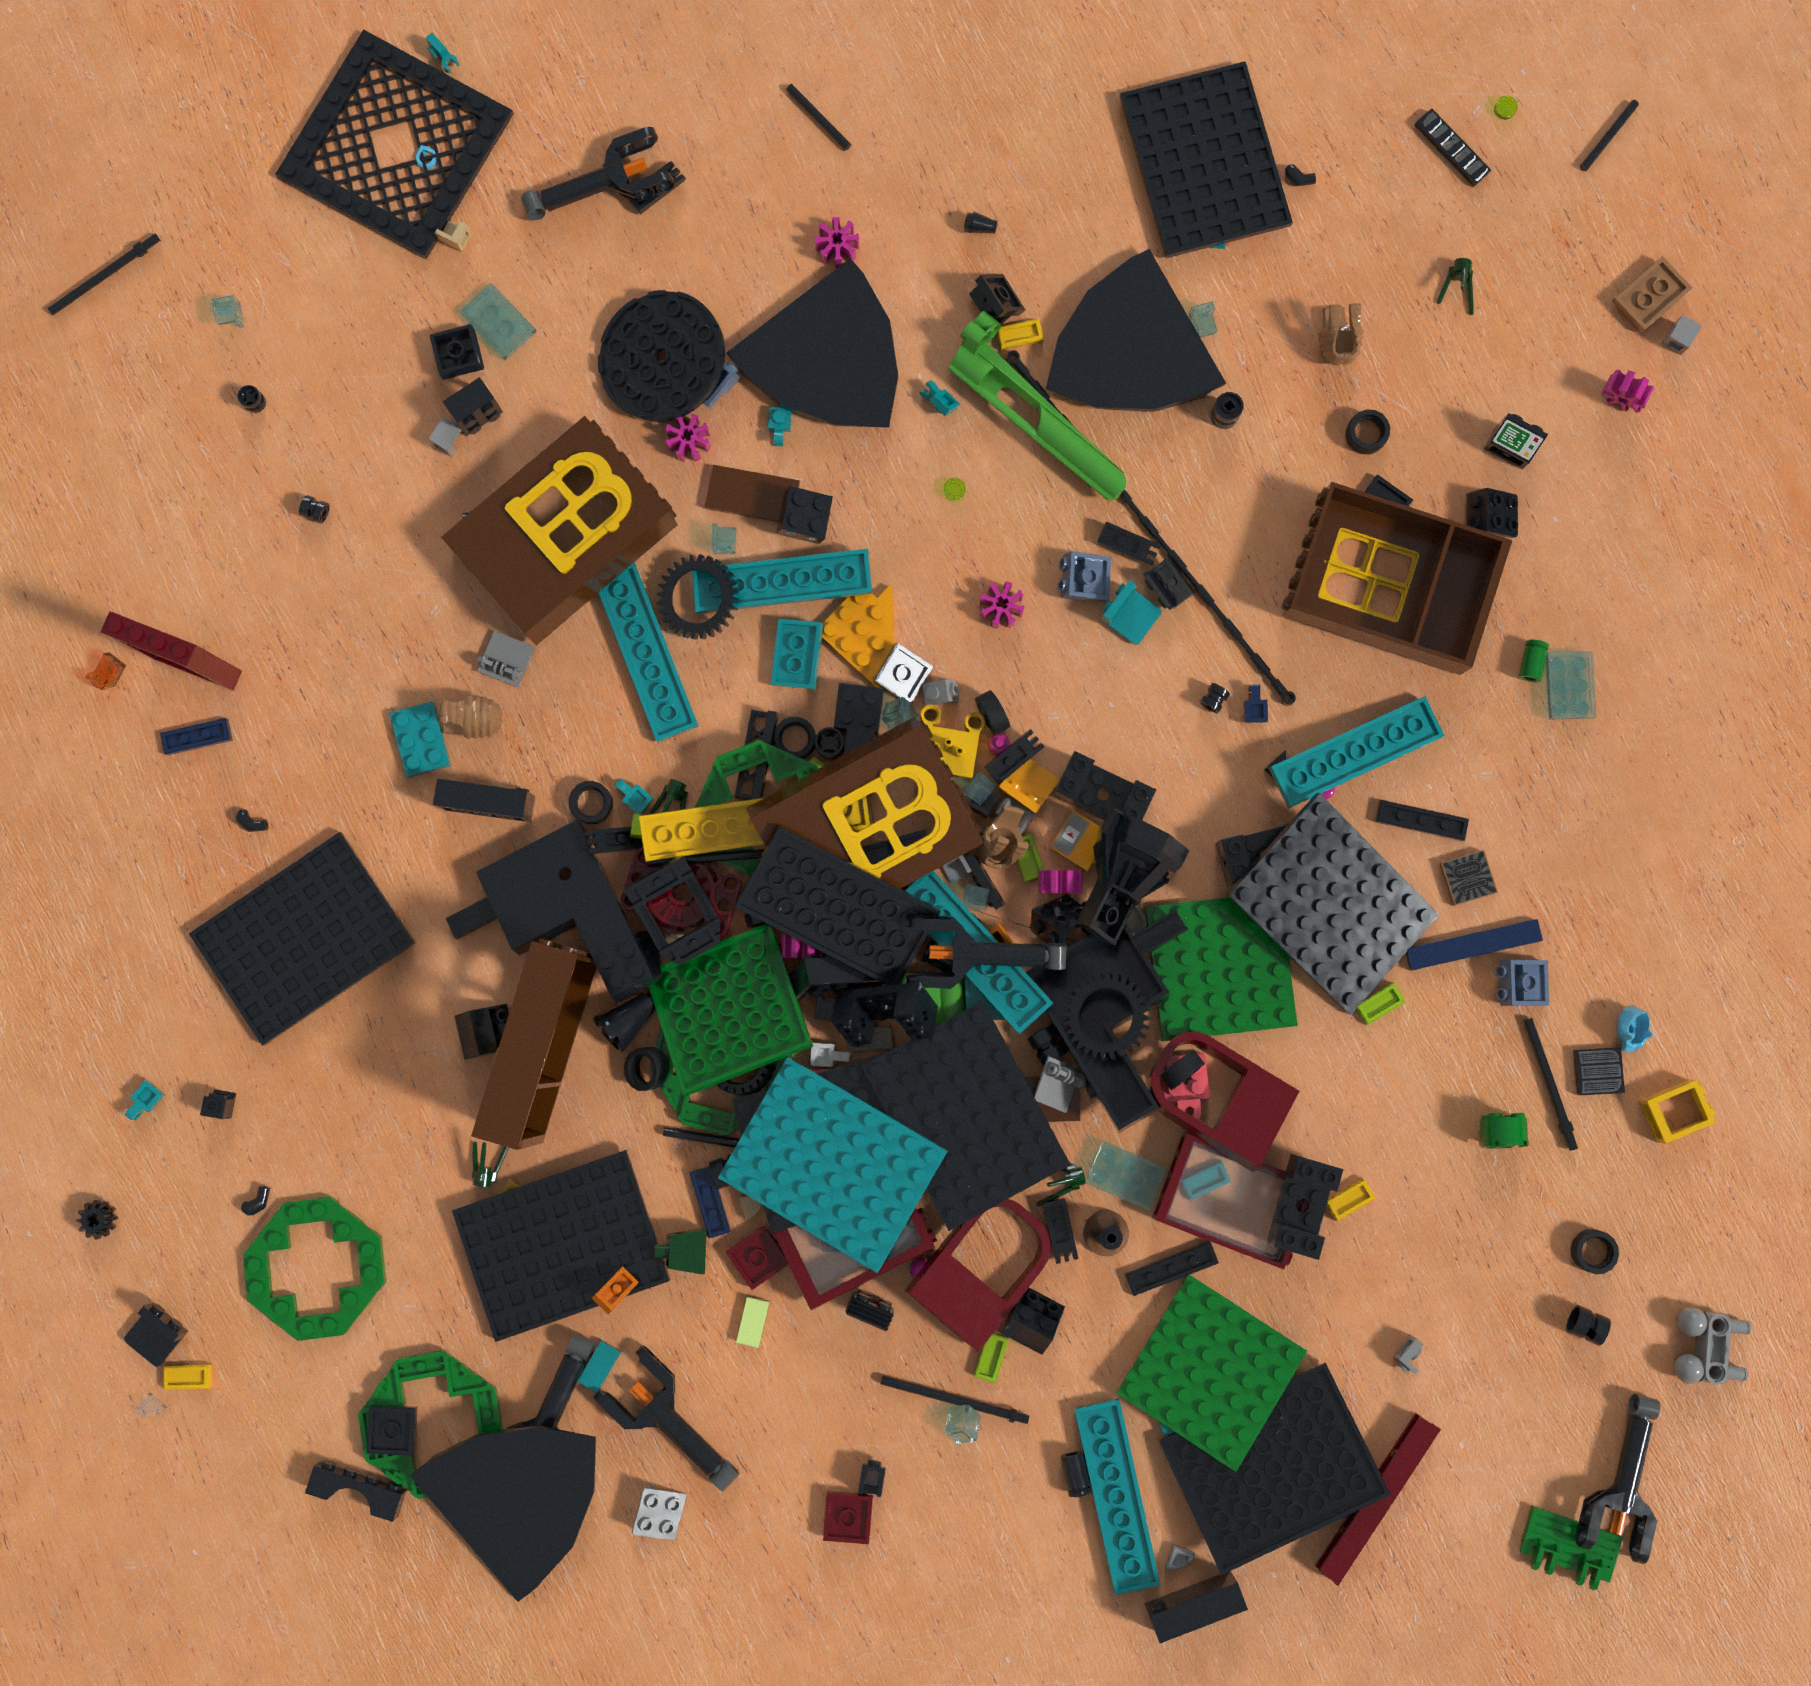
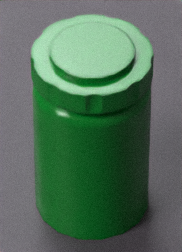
(1533, 660)

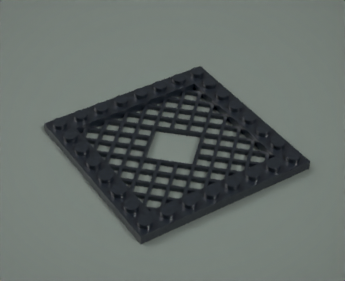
(336, 98)

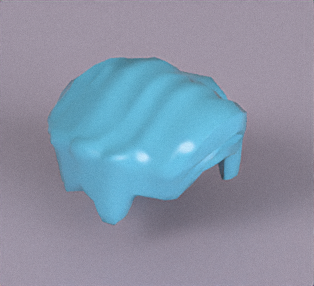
(1633, 1028)

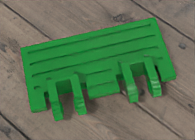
(1557, 1536)

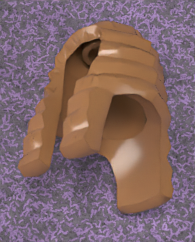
(1338, 339)
(471, 717)
(1003, 839)

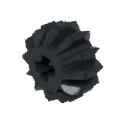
(104, 1216)

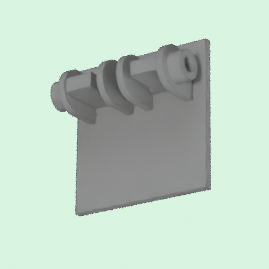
(505, 659)
(1058, 1084)
(658, 1513)

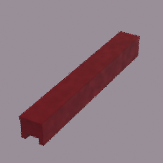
(1361, 1524)

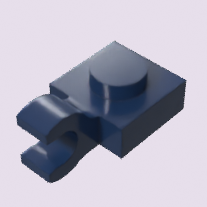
(1255, 709)

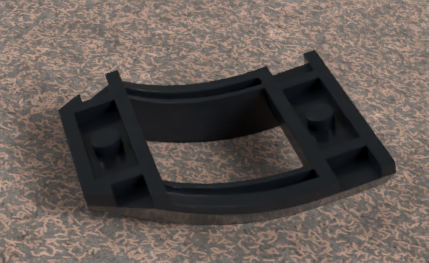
(661, 881)

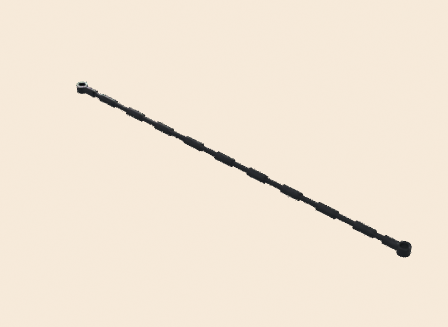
(1182, 567)

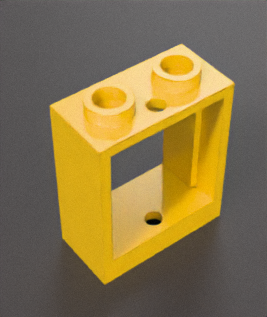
(1657, 1120)

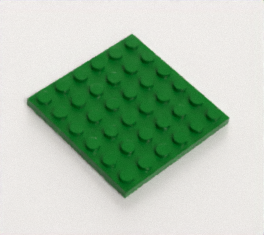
(1221, 973)
(729, 1010)
(1211, 1372)

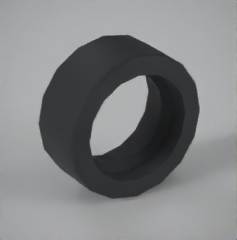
(1374, 416)
(992, 712)
(795, 721)
(590, 785)
(632, 1068)
(1182, 1069)
(1612, 1249)

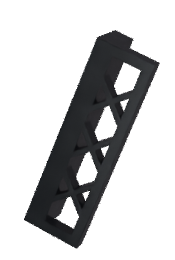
(761, 770)

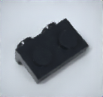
(1168, 584)

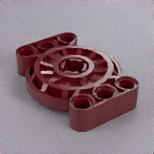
(687, 912)

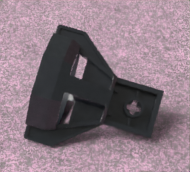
(1130, 864)

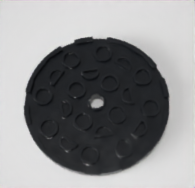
(692, 363)

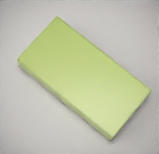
(752, 1322)

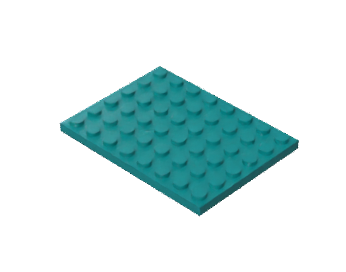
(832, 1164)

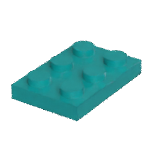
(796, 654)
(420, 739)

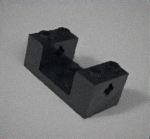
(1083, 779)
(1242, 851)
(907, 1002)
(1300, 1230)

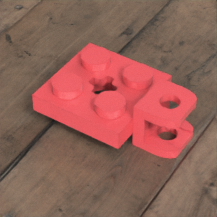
(1188, 1095)

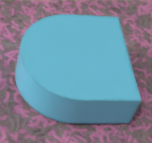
(425, 149)

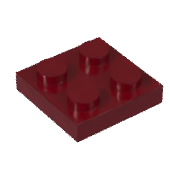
(757, 1257)
(847, 1517)

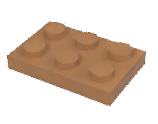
(1652, 294)

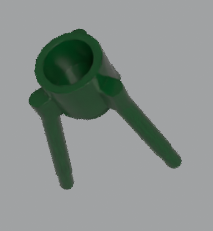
(1462, 272)
(673, 791)
(482, 1174)
(1072, 1178)

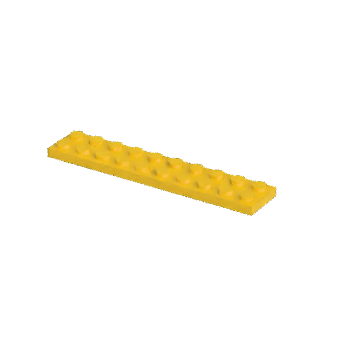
(715, 828)

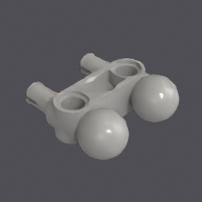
(1711, 1347)

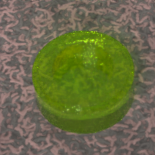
(1505, 107)
(954, 489)

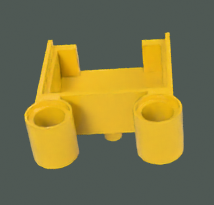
(966, 742)

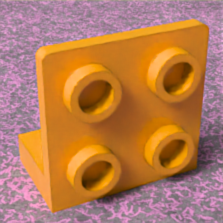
(1029, 786)

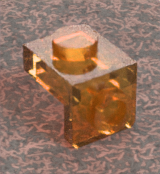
(107, 672)

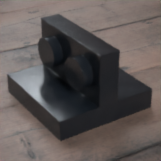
(996, 297)

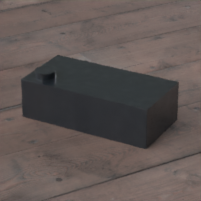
(484, 800)
(1195, 1606)

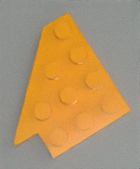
(862, 632)

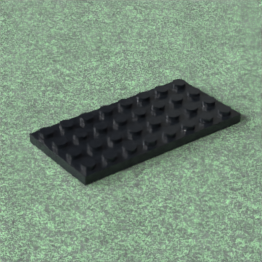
(835, 907)

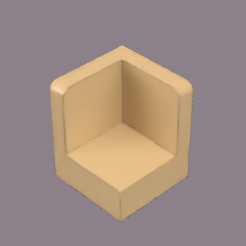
(455, 235)

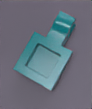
(437, 50)
(942, 400)
(779, 423)
(635, 797)
(145, 1098)

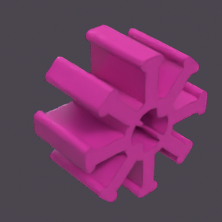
(827, 237)
(1627, 391)
(696, 434)
(999, 611)
(1060, 881)
(797, 949)

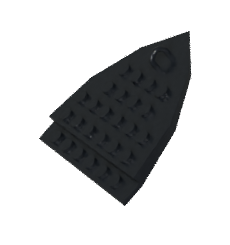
(1132, 345)
(827, 353)
(515, 1497)

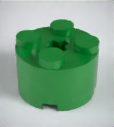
(1504, 1131)

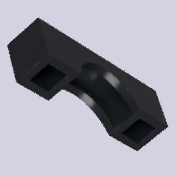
(383, 1498)

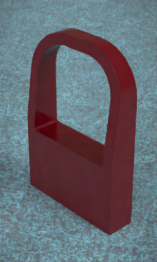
(1249, 1117)
(962, 1298)

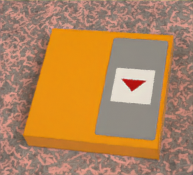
(1077, 840)

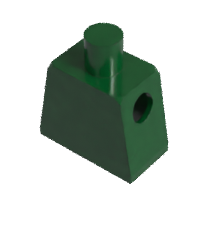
(684, 1251)

